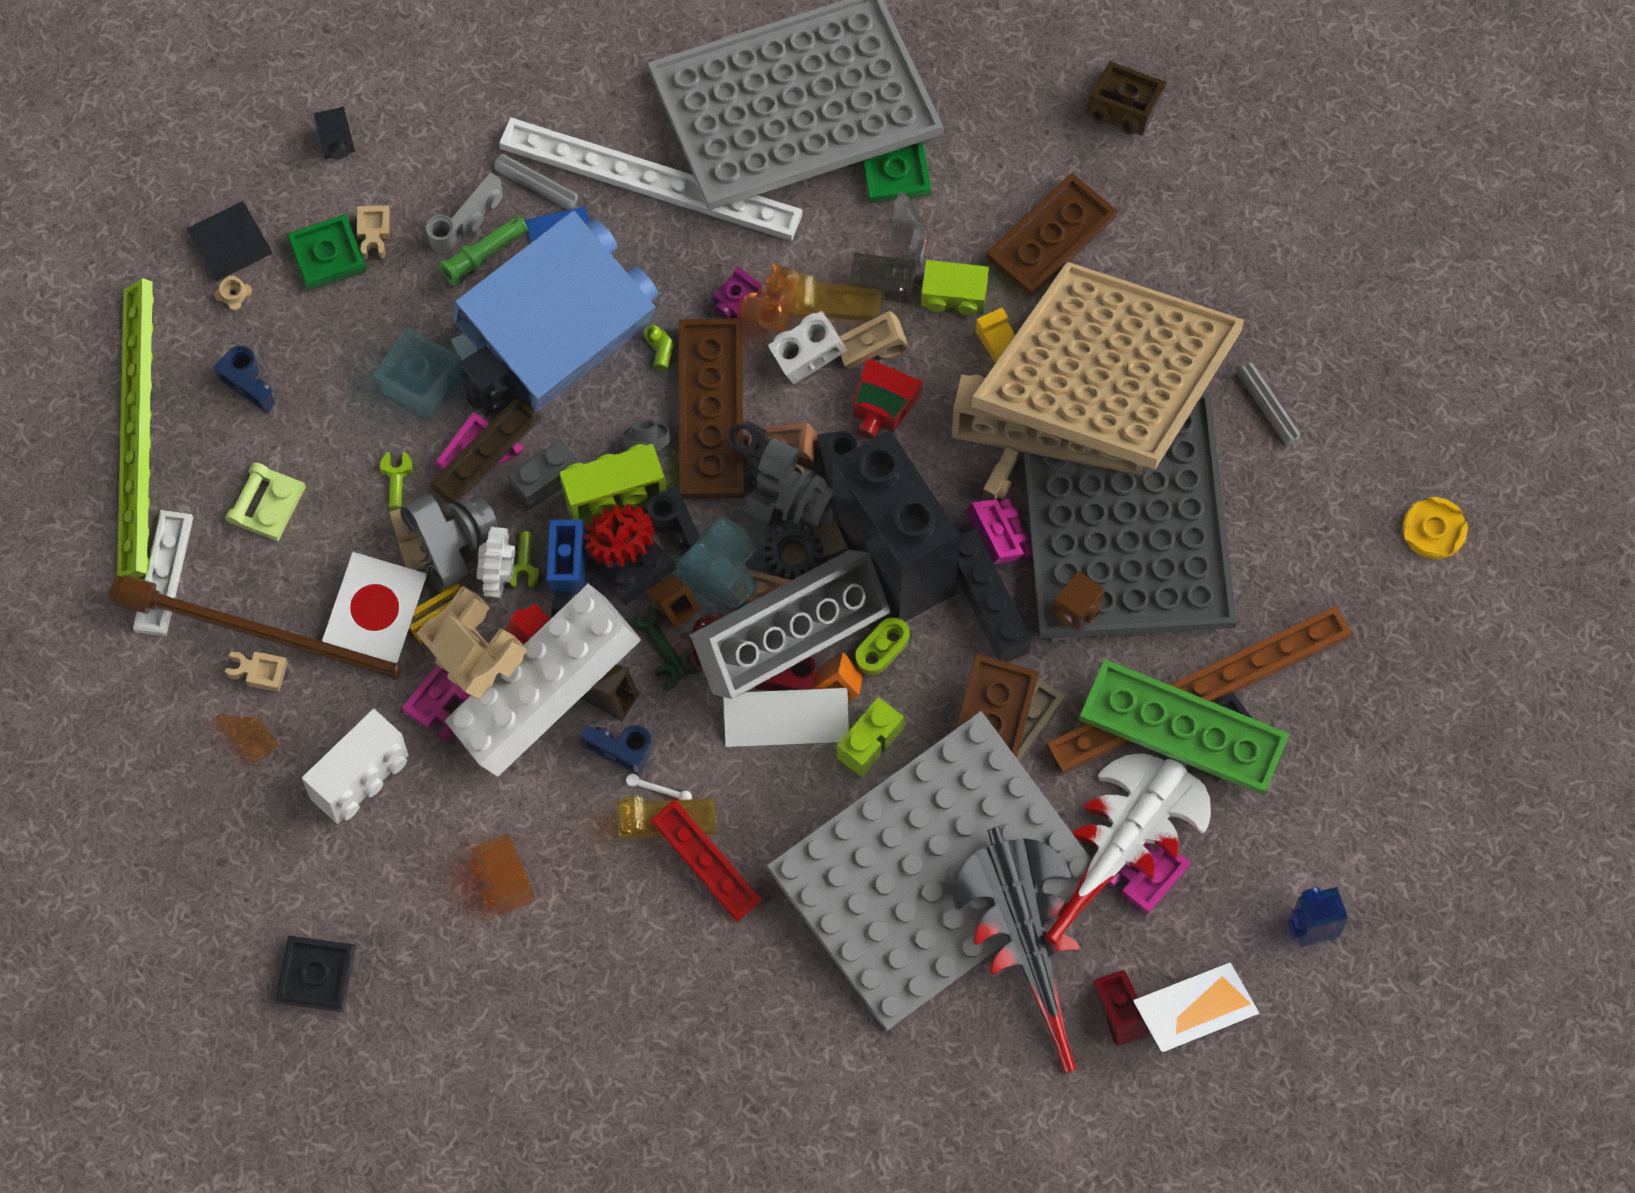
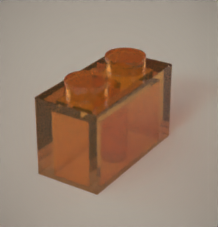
(502, 874)

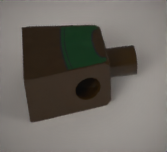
(613, 692)

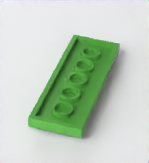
(1184, 727)

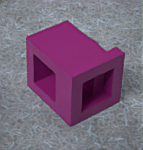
(743, 284)

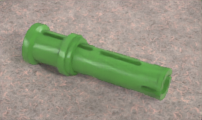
(472, 256)

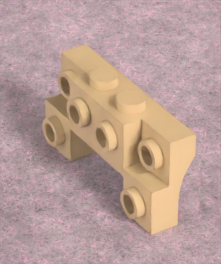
(463, 650)

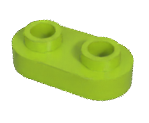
(881, 647)

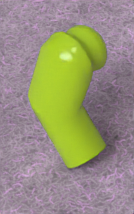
(661, 344)

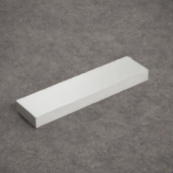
(165, 567)

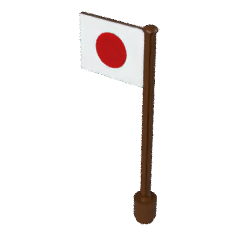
(363, 629)

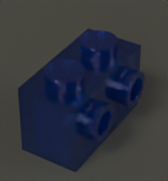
(1317, 916)

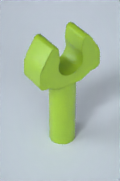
(396, 478)
(523, 565)

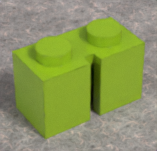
(954, 286)
(861, 746)

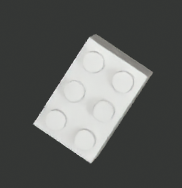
(356, 767)

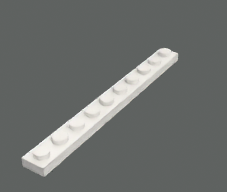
(644, 177)

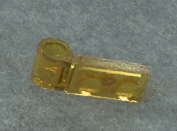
(835, 300)
(635, 815)

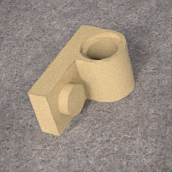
(878, 337)
(409, 544)

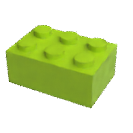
(612, 480)

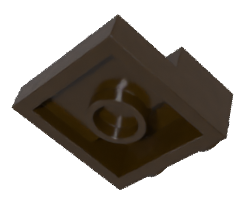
(1125, 99)

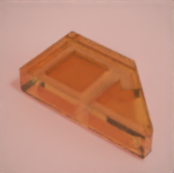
(249, 736)

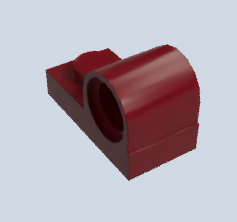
(788, 681)
(1121, 1012)

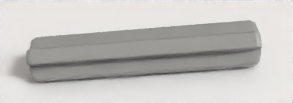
(536, 182)
(1268, 404)

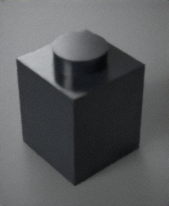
(334, 133)

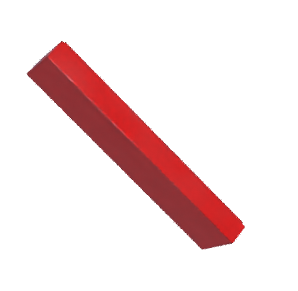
(706, 860)

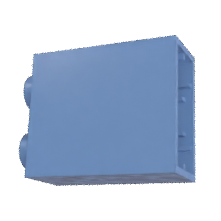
(557, 309)

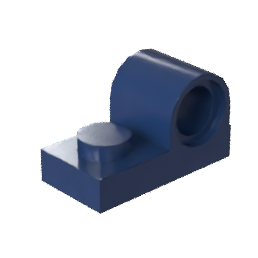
(244, 379)
(616, 751)

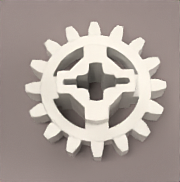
(495, 562)

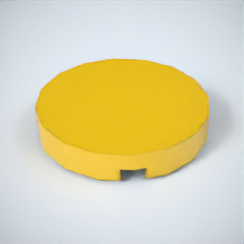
(1431, 539)

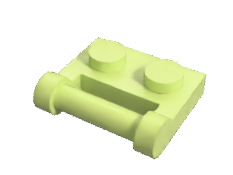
(274, 506)

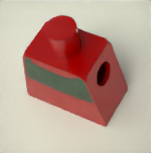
(884, 398)

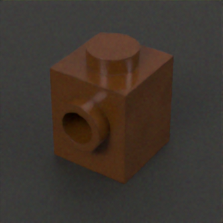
(673, 600)
(1079, 602)

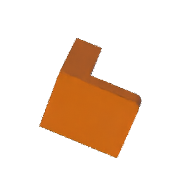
(839, 673)

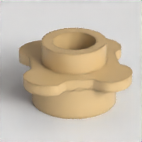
(231, 284)

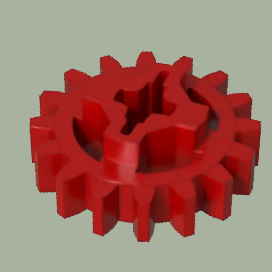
(619, 535)

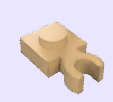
(372, 226)
(998, 482)
(262, 671)

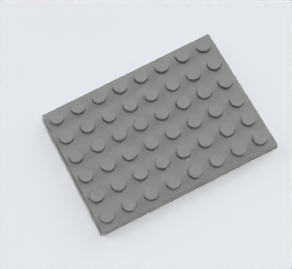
(794, 99)
(886, 868)

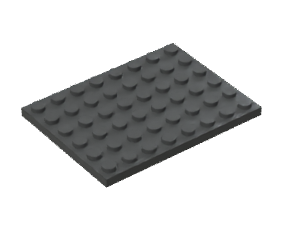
(1141, 537)

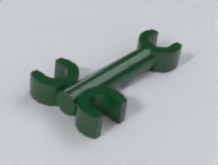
(676, 668)

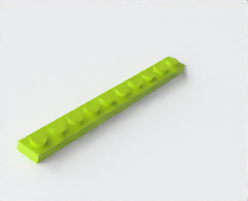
(135, 429)

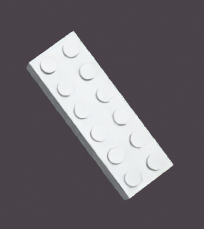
(554, 674)

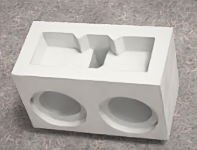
(811, 354)

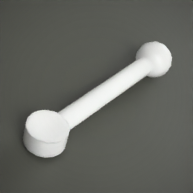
(633, 780)

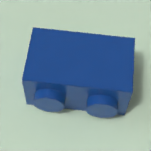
(566, 556)

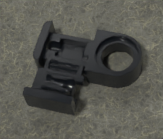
(756, 448)

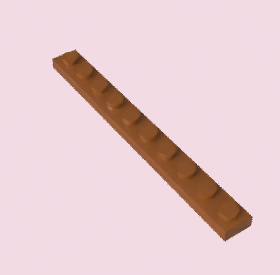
(1217, 681)

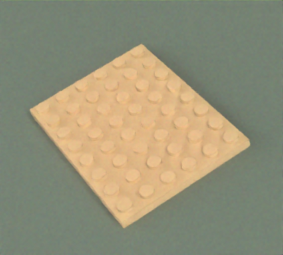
(1108, 365)

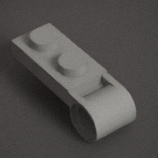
(467, 218)

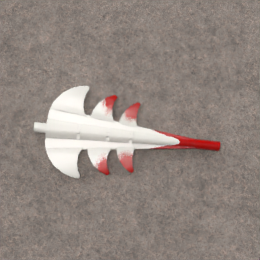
(1155, 792)

